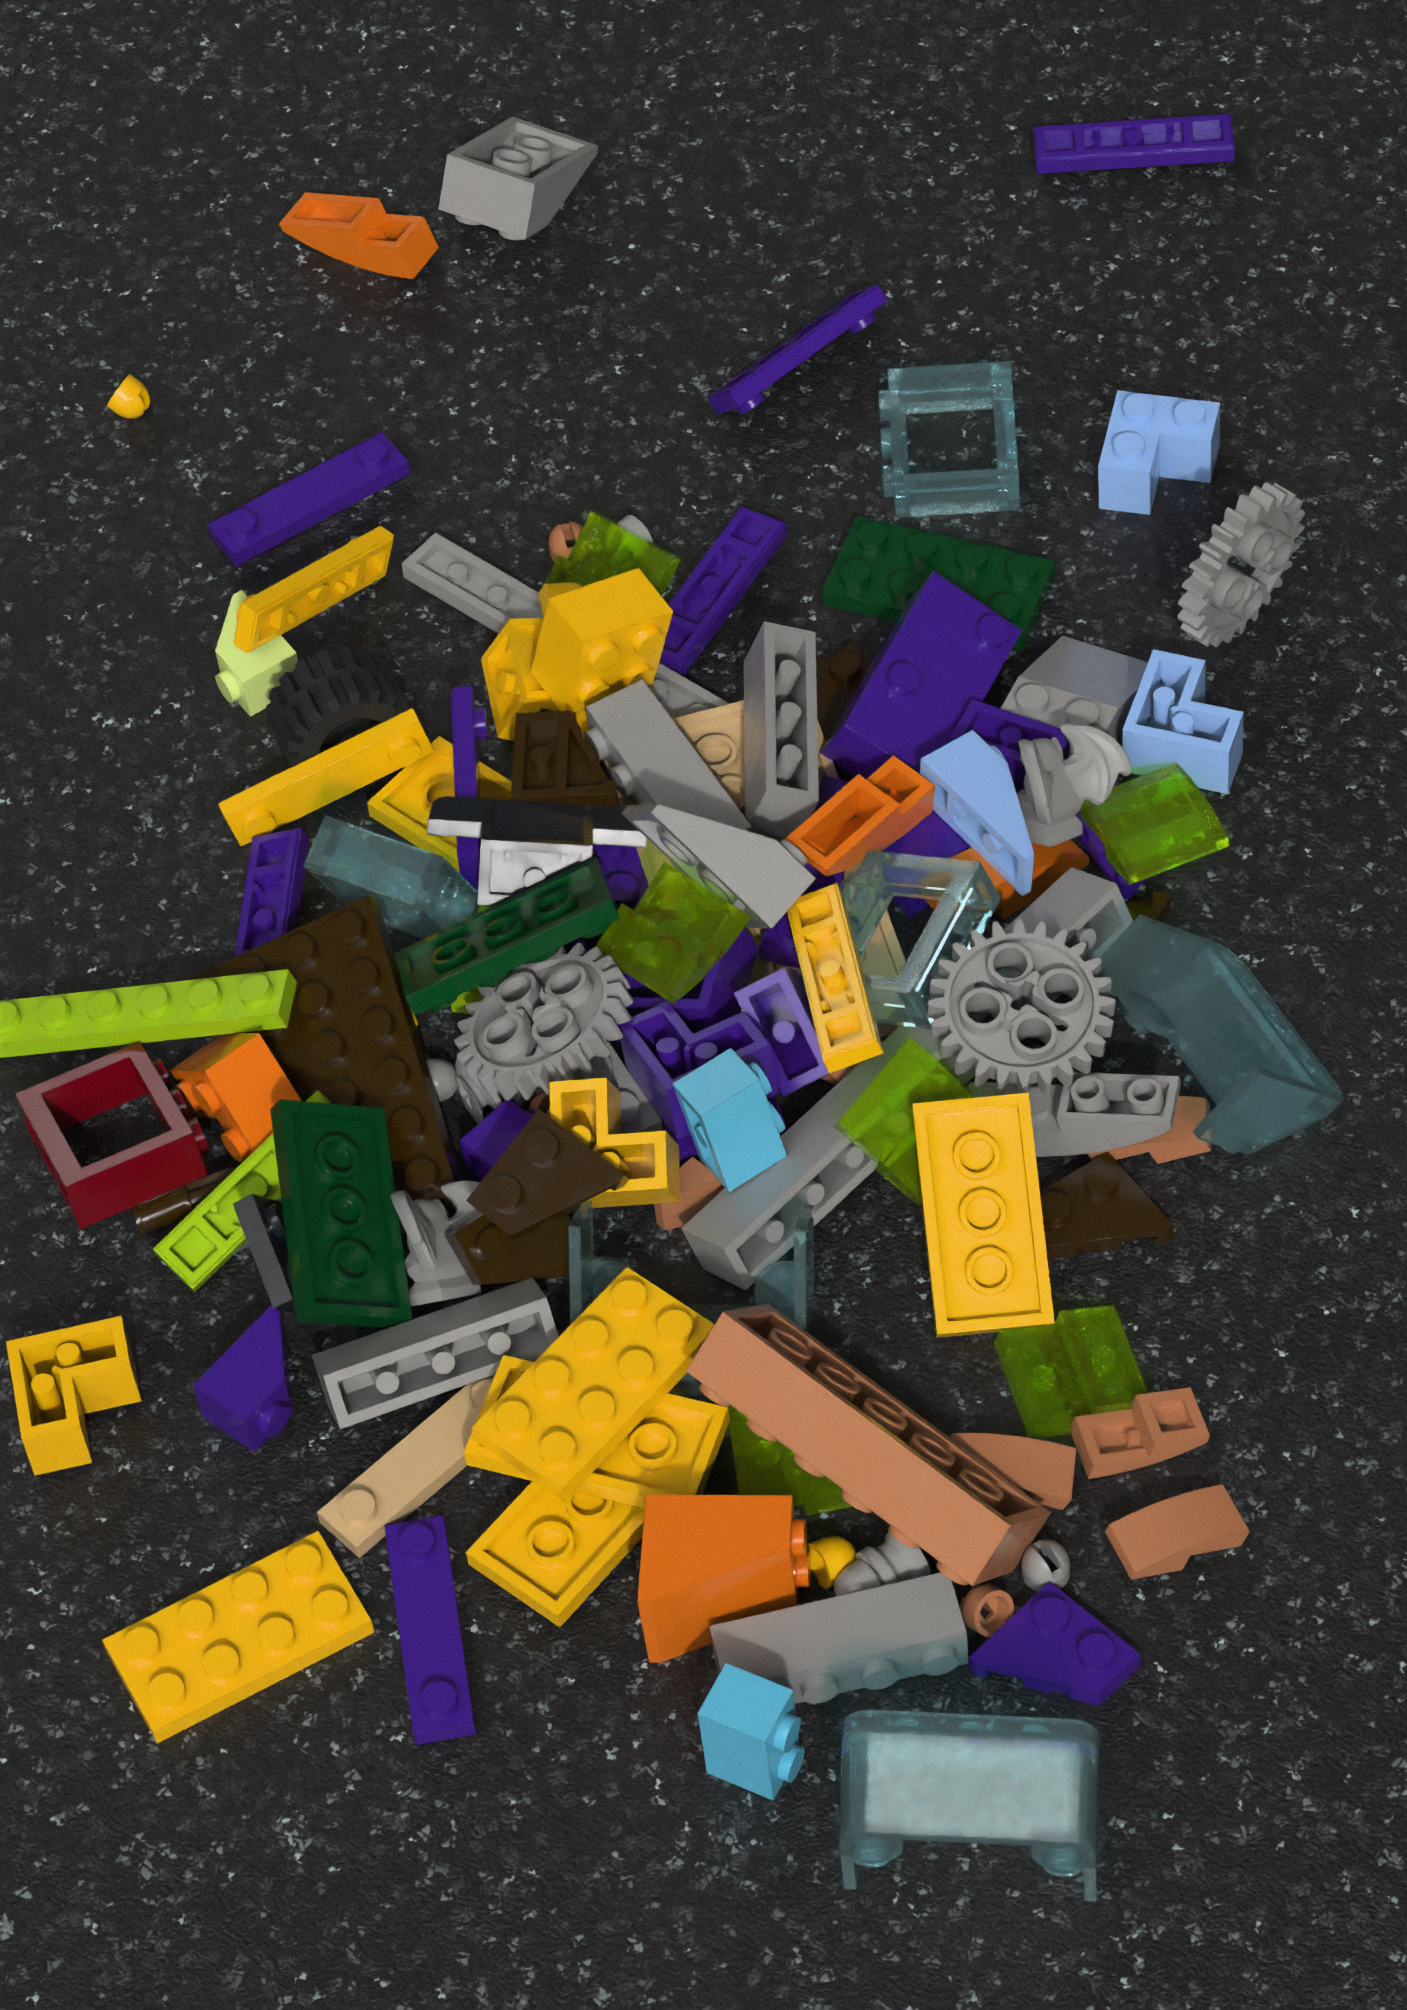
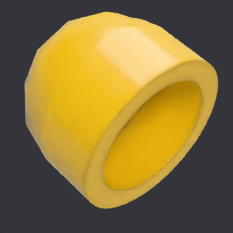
(130, 398)
(829, 1558)

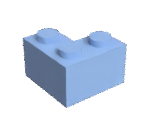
(1152, 440)
(1175, 724)

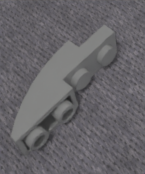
(1096, 1111)

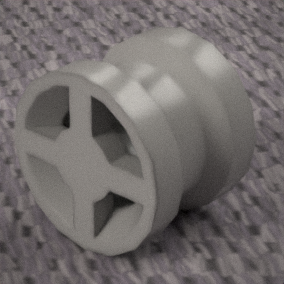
(894, 1561)

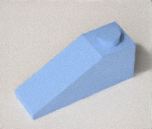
(981, 805)

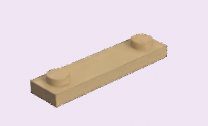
(406, 1473)

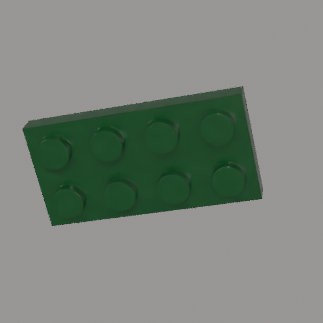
(889, 562)
(506, 936)
(340, 1214)

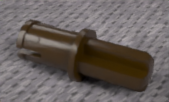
(177, 1203)

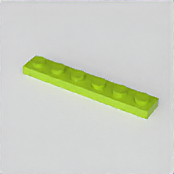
(146, 1013)

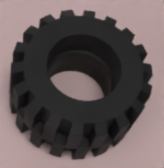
(332, 701)

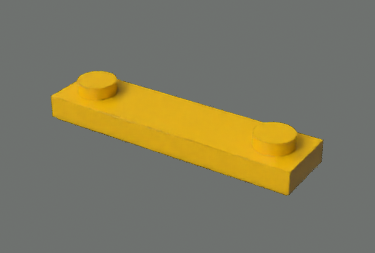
(313, 589)
(326, 777)
(834, 978)

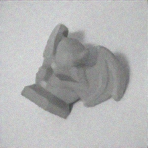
(1059, 786)
(431, 1259)

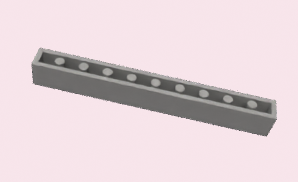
(756, 1221)

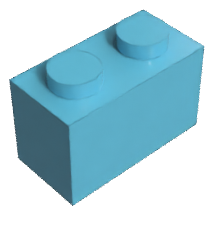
(731, 1118)
(750, 1732)

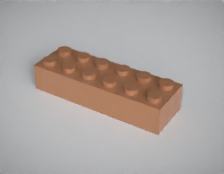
(867, 1444)

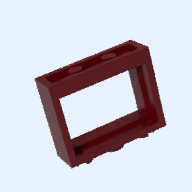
(133, 1173)

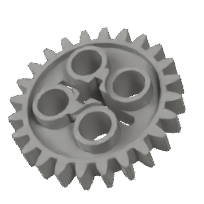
(1258, 533)
(544, 1022)
(995, 1046)

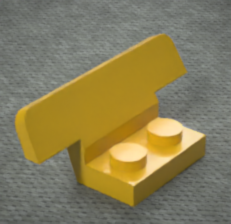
(508, 669)

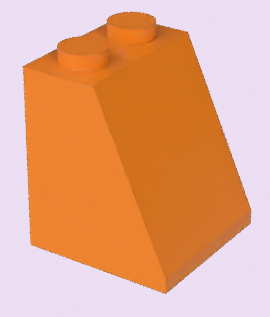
(716, 1564)

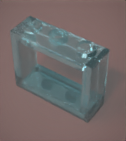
(947, 390)
(413, 886)
(964, 904)

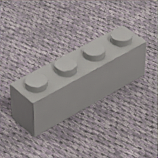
(780, 729)
(654, 758)
(434, 1352)
(850, 1639)

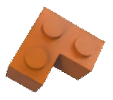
(238, 1085)

